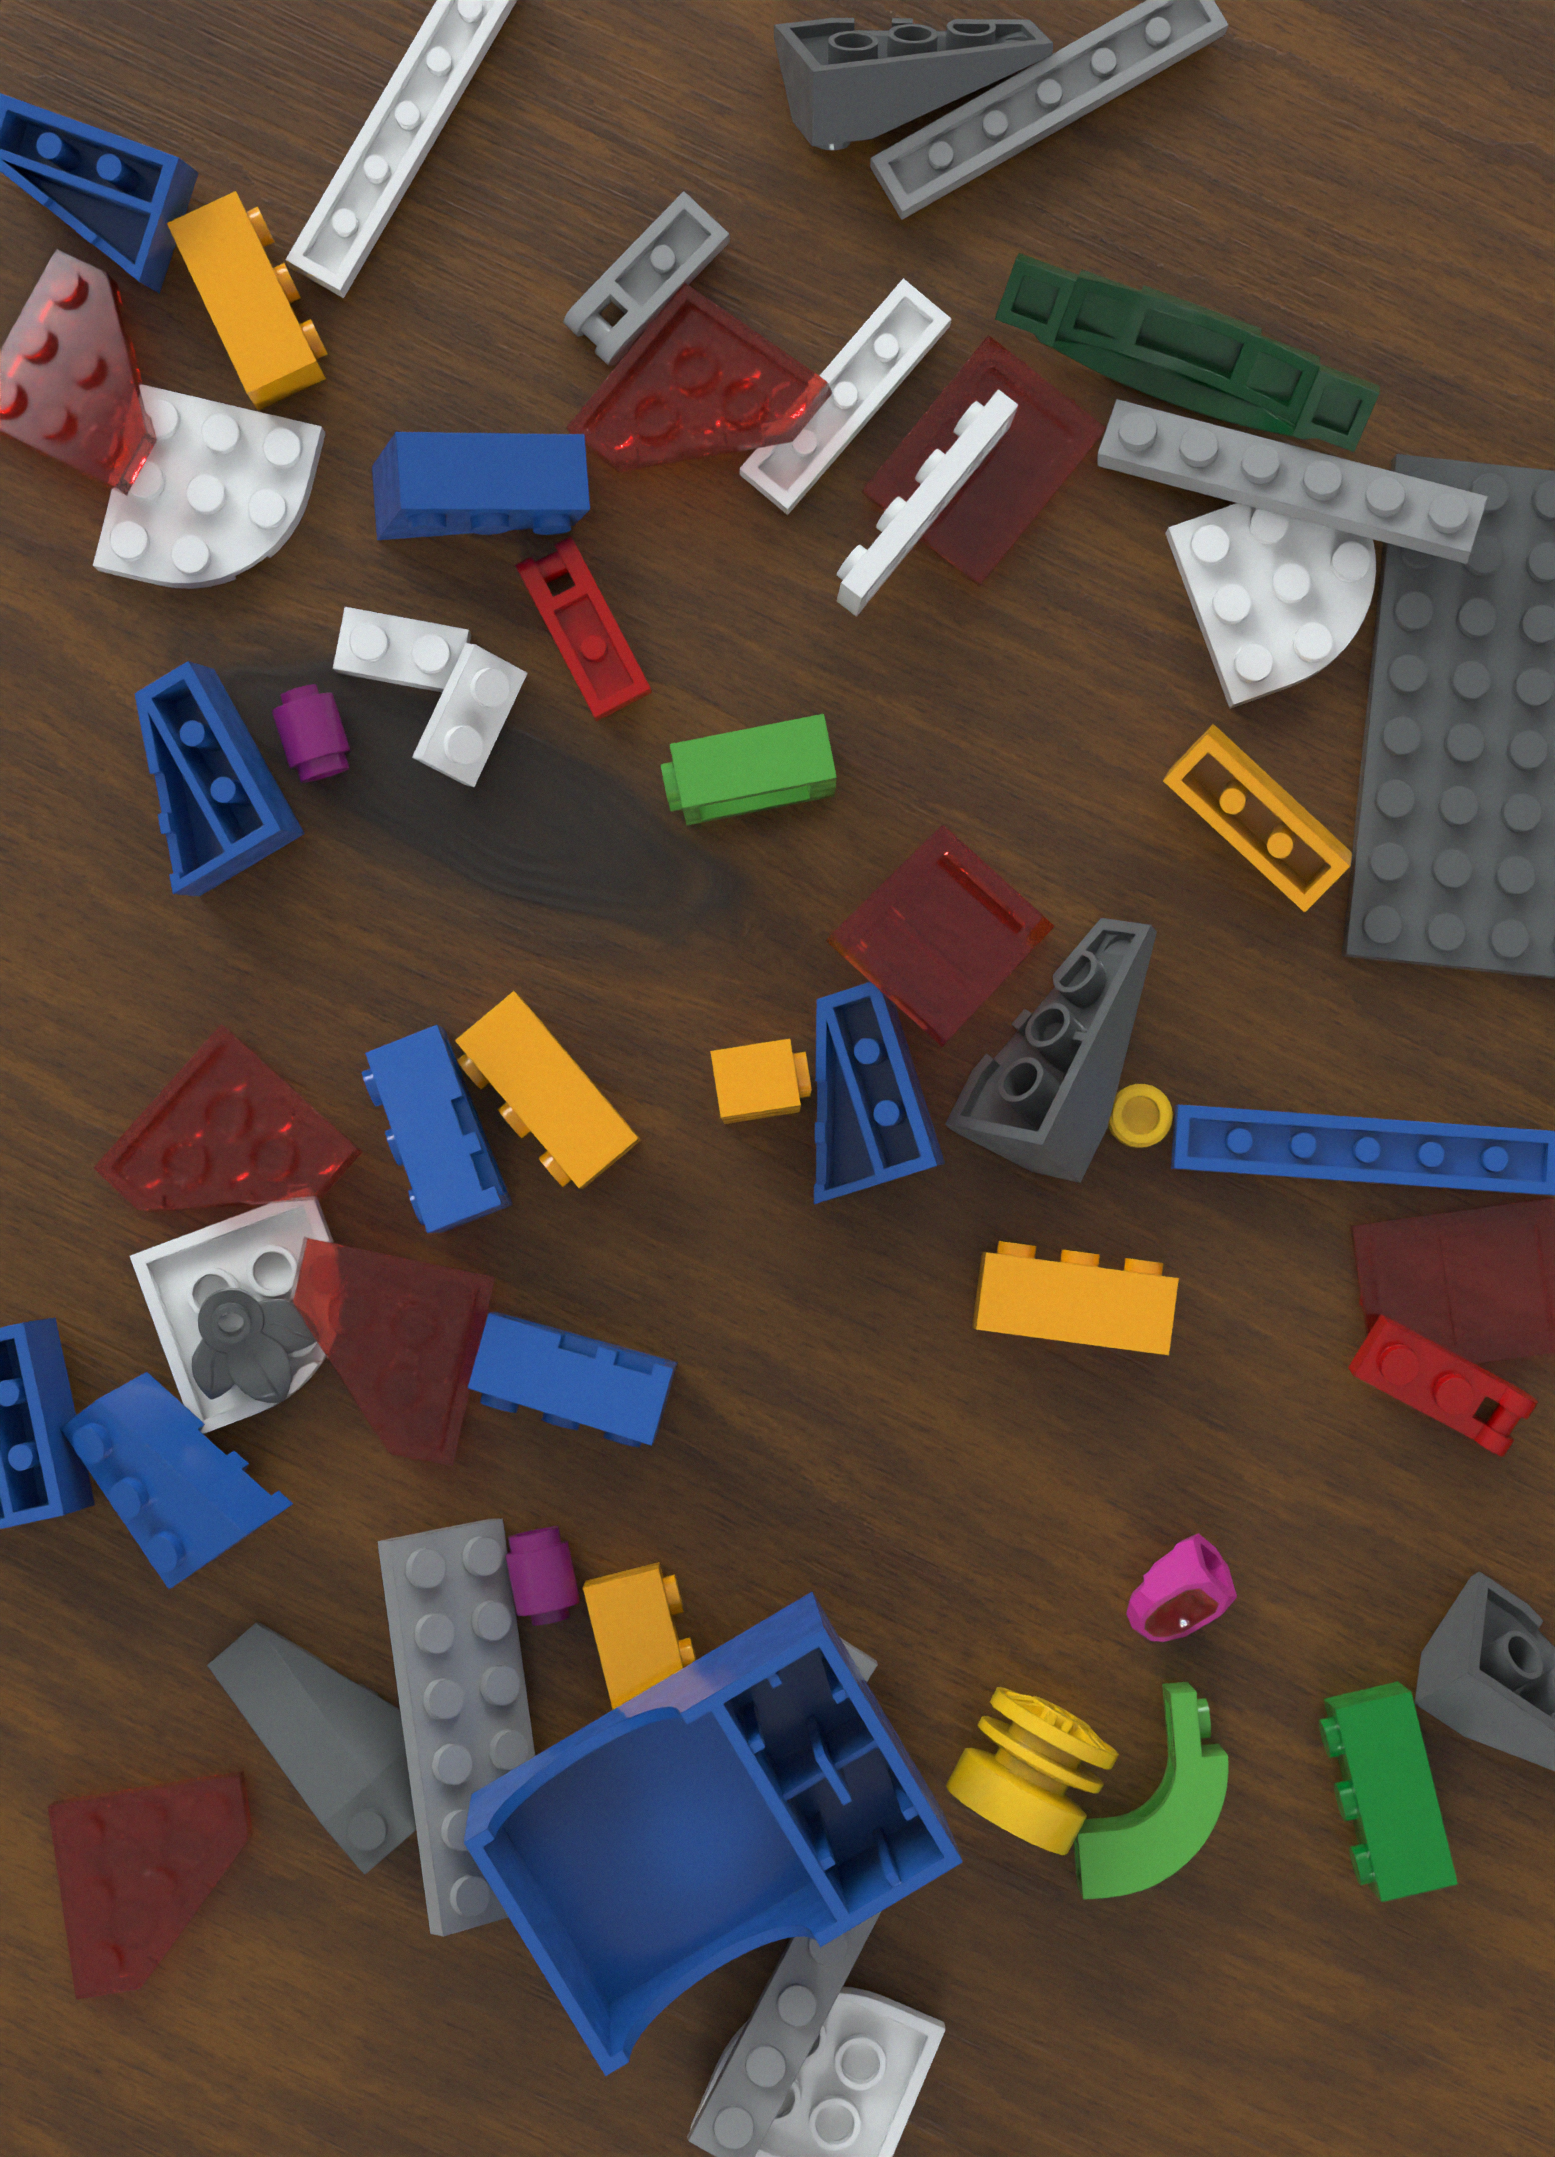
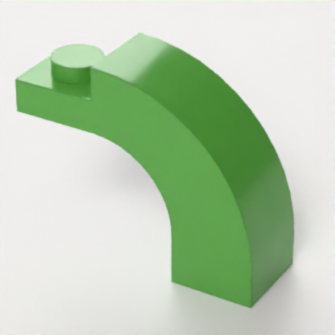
(1164, 1833)

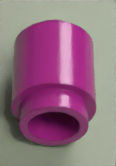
(312, 733)
(542, 1575)

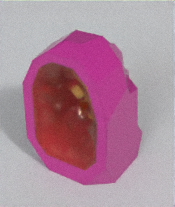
(1182, 1592)

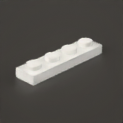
(860, 383)
(940, 480)

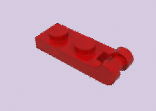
(585, 631)
(1440, 1384)

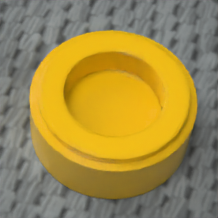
(1140, 1116)

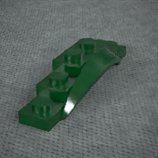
(1186, 354)

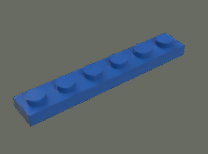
(1363, 1150)

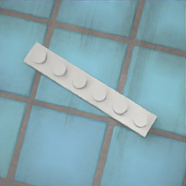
(395, 140)

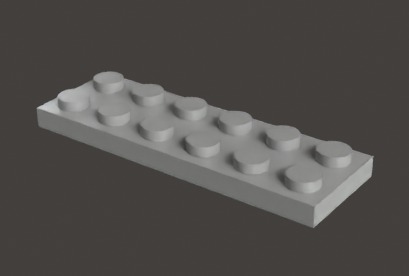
(457, 1698)

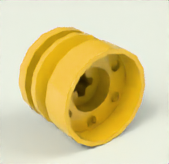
(1032, 1770)

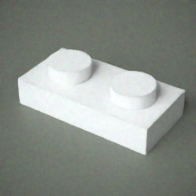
(398, 649)
(469, 714)

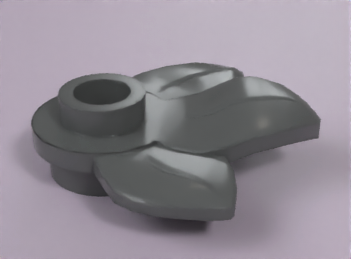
(252, 1355)

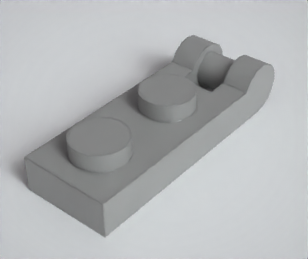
(647, 277)

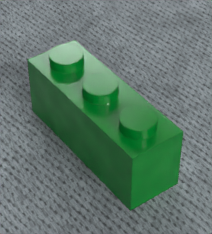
(1387, 1792)

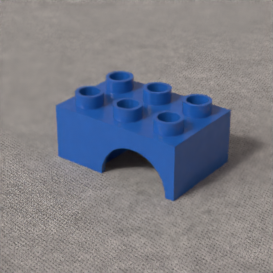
(706, 1823)

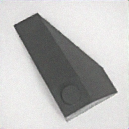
(870, 81)
(1059, 1074)
(1492, 1673)
(329, 1739)

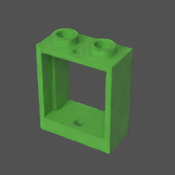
(750, 770)

